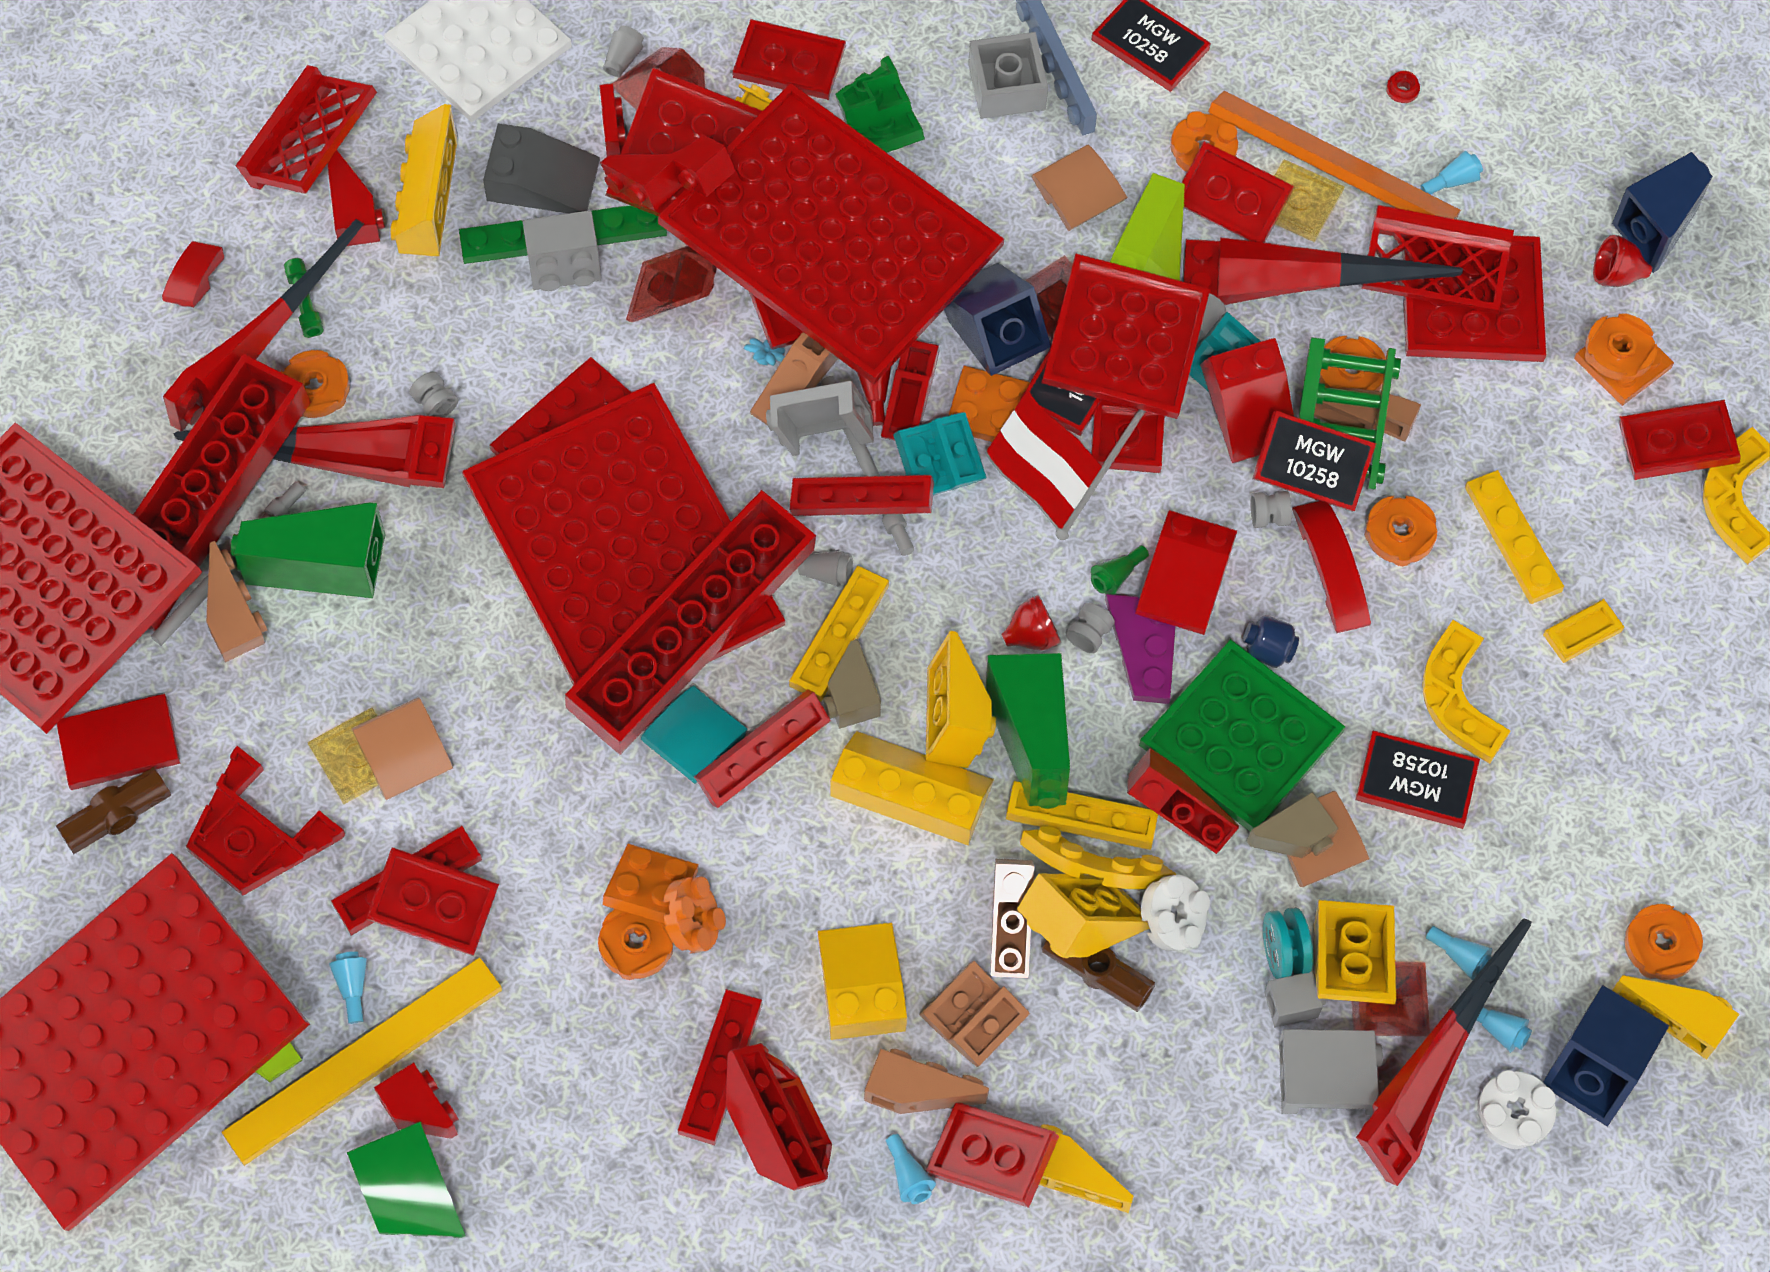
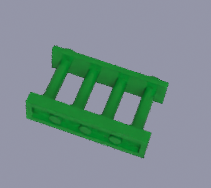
(1316, 393)

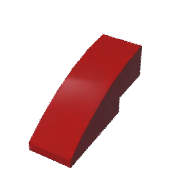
(910, 388)

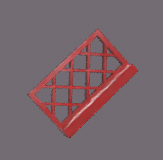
(292, 121)
(1449, 233)

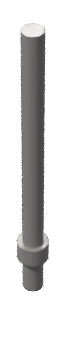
(893, 523)
(200, 593)

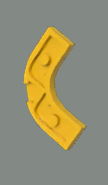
(1725, 501)
(1448, 702)
(1074, 861)

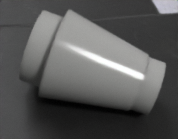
(623, 49)
(828, 567)

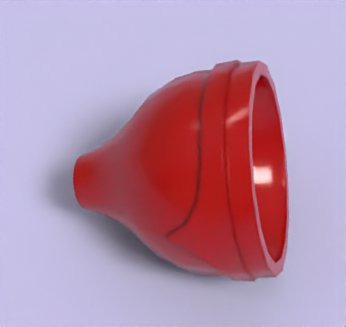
(1619, 263)
(1031, 627)

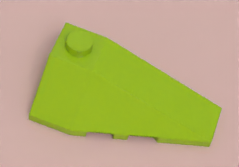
(1154, 230)

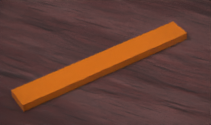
(1328, 157)

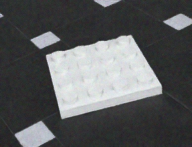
(477, 48)

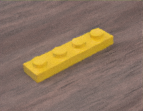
(1514, 537)
(840, 627)
(1088, 818)

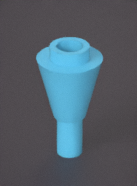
(1461, 171)
(1466, 954)
(350, 975)
(1506, 1028)
(912, 1180)

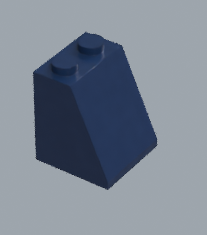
(1661, 207)
(999, 319)
(1605, 1055)

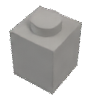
(1293, 999)

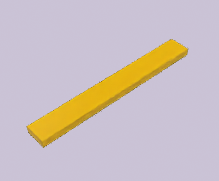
(361, 1061)

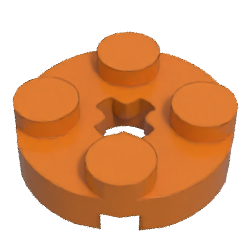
(1198, 128)
(1617, 364)
(327, 370)
(1339, 378)
(1399, 548)
(693, 915)
(1673, 925)
(628, 961)

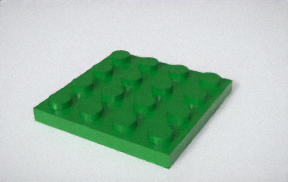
(1243, 735)

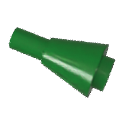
(1110, 575)

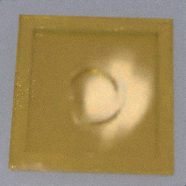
(1310, 201)
(343, 759)

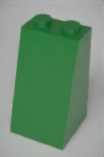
(313, 550)
(1032, 722)

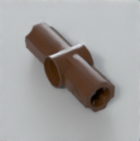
(113, 810)
(1118, 980)

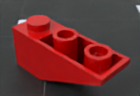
(1180, 801)

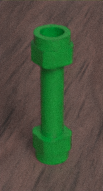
(309, 319)

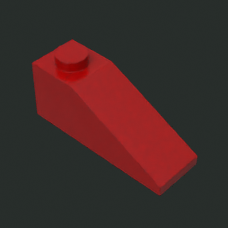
(351, 202)

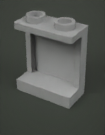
(819, 411)
(1329, 1069)

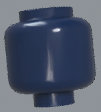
(1271, 641)

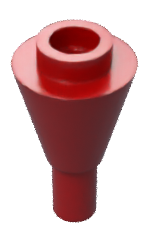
(876, 396)

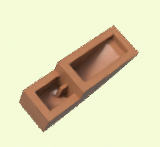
(1399, 418)

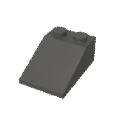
(538, 171)

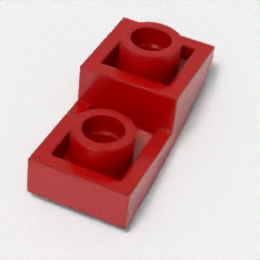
(190, 274)

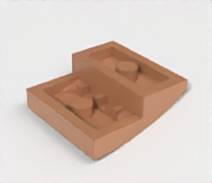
(1079, 187)
(402, 748)
(1344, 853)
(974, 1014)

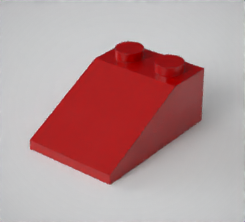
(1245, 392)
(1186, 572)

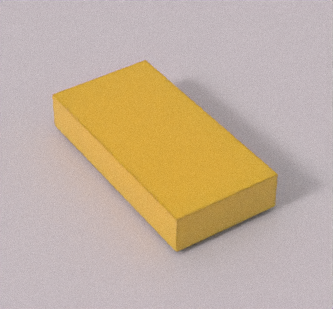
(1583, 630)

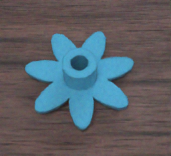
(763, 353)

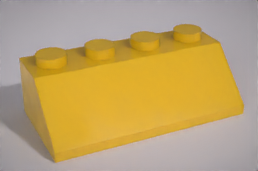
(426, 184)
(910, 788)

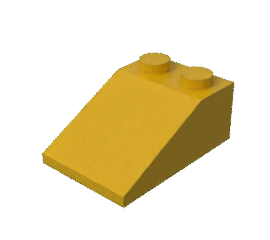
(957, 707)
(1080, 914)
(1355, 952)
(862, 981)

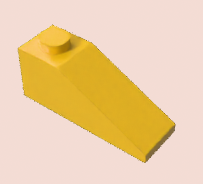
(1692, 1014)
(1079, 1175)

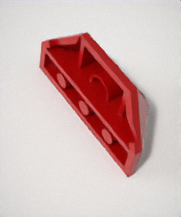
(776, 1119)

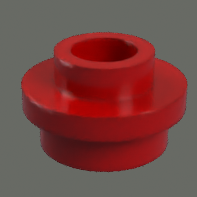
(1403, 79)

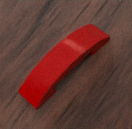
(1334, 564)

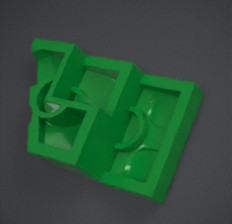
(880, 108)
(405, 1185)

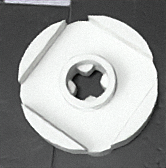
(1191, 912)
(1536, 1100)

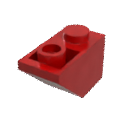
(411, 1100)

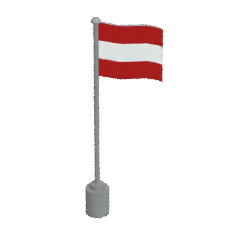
(1051, 462)

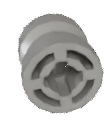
(432, 394)
(1271, 509)
(1089, 629)

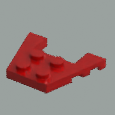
(242, 842)

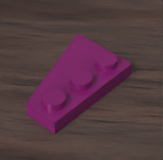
(1145, 650)

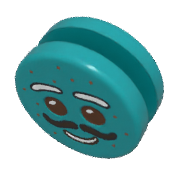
(1287, 943)

